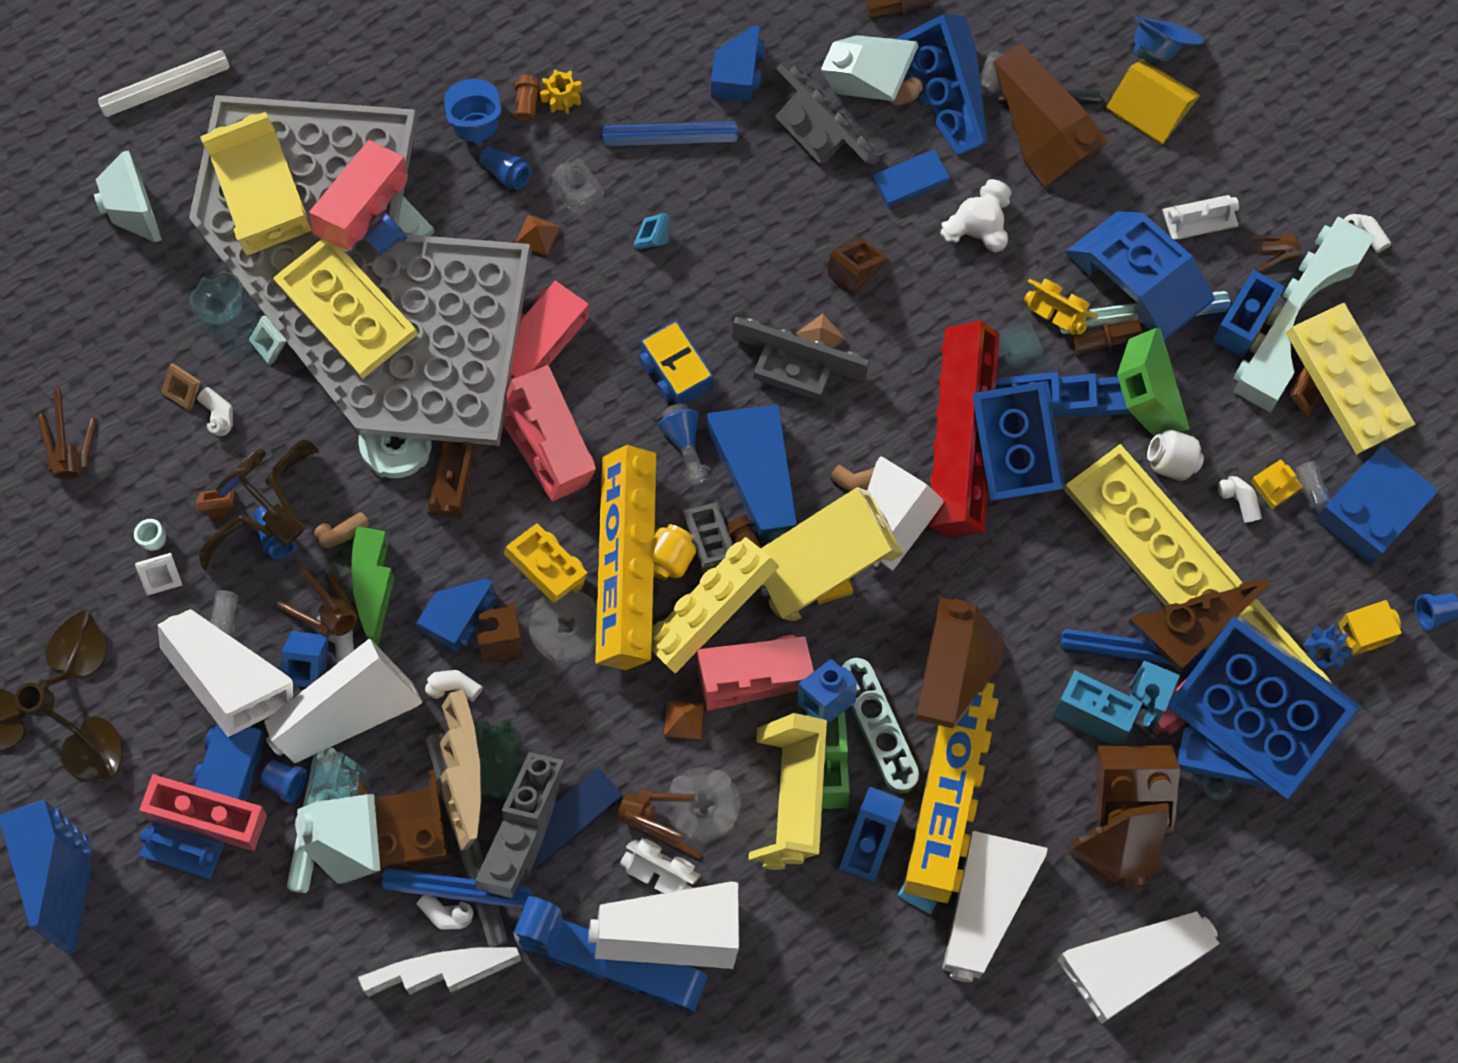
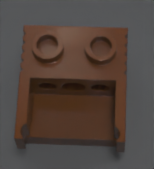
(410, 828)

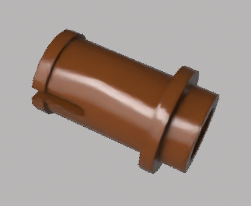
(527, 90)

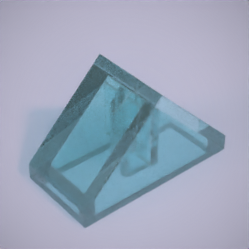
(337, 777)

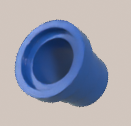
(385, 234)
(1436, 610)
(284, 780)

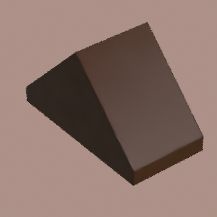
(855, 264)

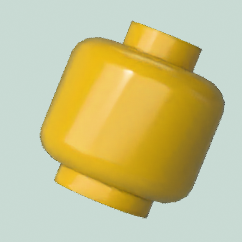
(671, 552)

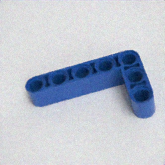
(564, 943)

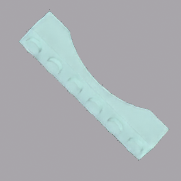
(1272, 367)

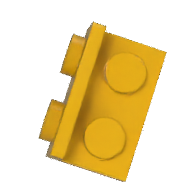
(546, 563)

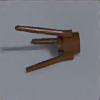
(65, 460)
(335, 614)
(639, 814)

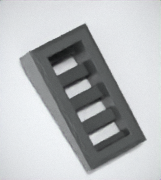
(708, 559)

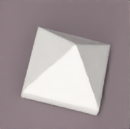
(158, 574)

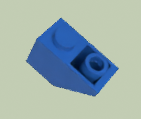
(735, 66)
(455, 611)

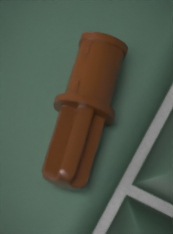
(883, 8)
(1105, 337)

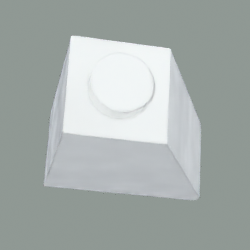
(904, 503)

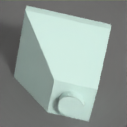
(868, 66)
(125, 198)
(341, 836)

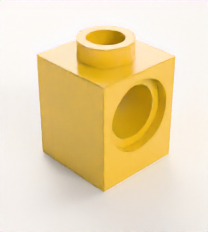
(1371, 627)

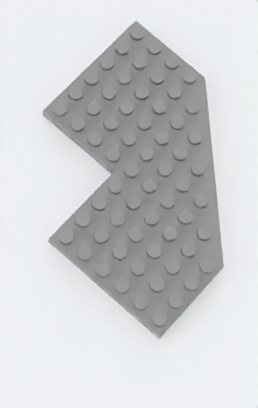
(453, 290)

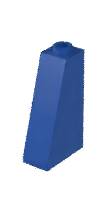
(756, 462)

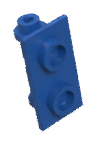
(180, 849)

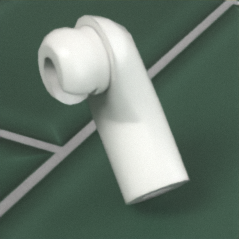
(221, 412)
(452, 680)

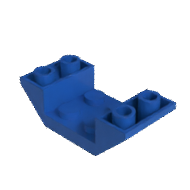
(1147, 268)

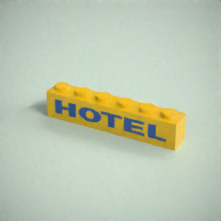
(624, 558)
(948, 802)

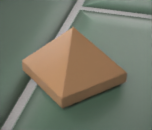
(821, 330)
(180, 386)

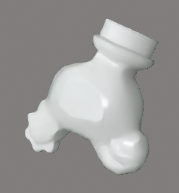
(981, 217)

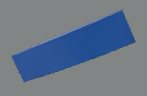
(1076, 394)

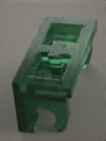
(497, 760)

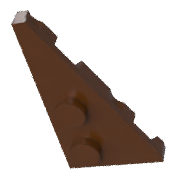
(1188, 628)

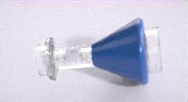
(680, 427)

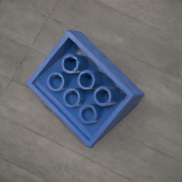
(1264, 706)
(49, 869)

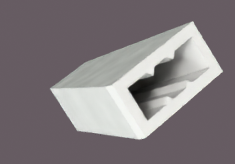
(223, 673)
(341, 704)
(990, 892)
(671, 928)
(1131, 964)

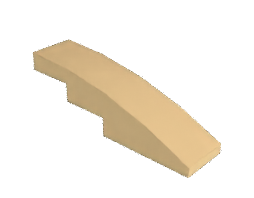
(461, 780)

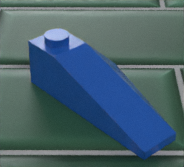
(950, 79)

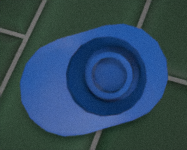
(1161, 39)
(473, 110)

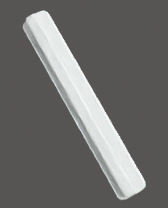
(163, 83)

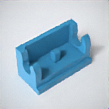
(1154, 689)
(1097, 709)

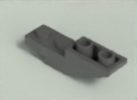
(523, 825)

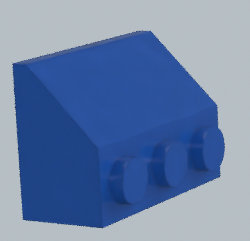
(1019, 440)

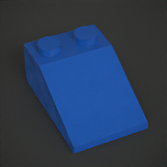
(1376, 505)

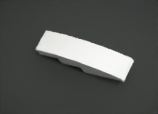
(456, 967)

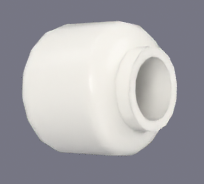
(1175, 455)

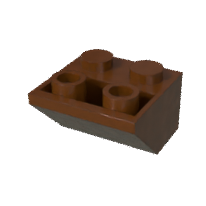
(1136, 778)

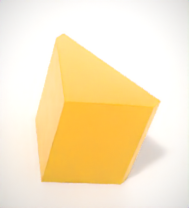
(1151, 101)

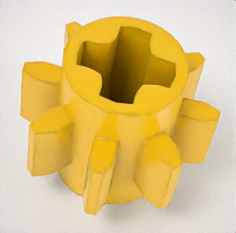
(558, 99)

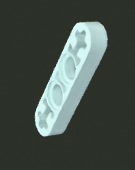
(882, 724)

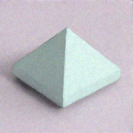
(267, 340)

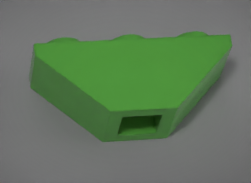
(1151, 384)

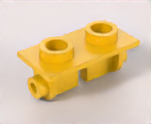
(1071, 311)

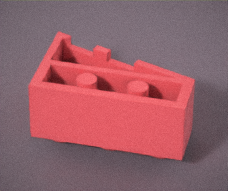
(547, 433)
(752, 670)

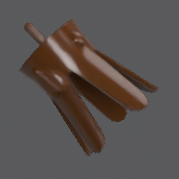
(1285, 247)

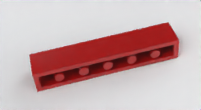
(958, 466)

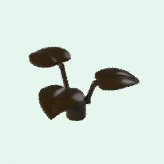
(279, 520)
(96, 747)

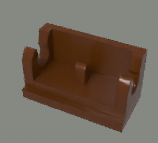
(452, 479)
(506, 640)

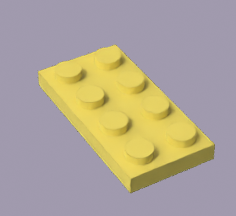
(345, 306)
(1350, 378)
(711, 603)

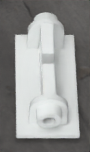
(1201, 217)
(647, 859)

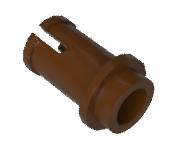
(741, 528)

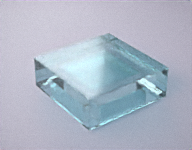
(1020, 343)

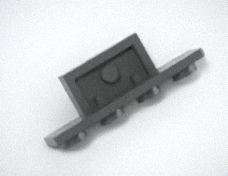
(816, 124)
(796, 362)

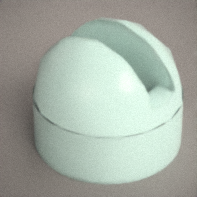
(146, 532)

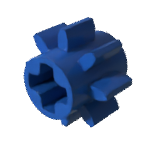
(1328, 647)

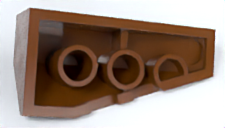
(1048, 121)
(959, 662)
(1127, 847)

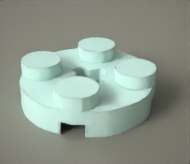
(390, 462)

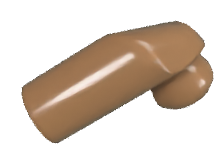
(908, 91)
(851, 481)
(343, 532)

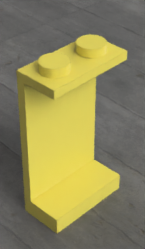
(256, 183)
(827, 552)
(800, 789)

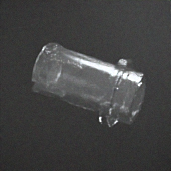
(988, 76)
(1312, 484)
(224, 611)

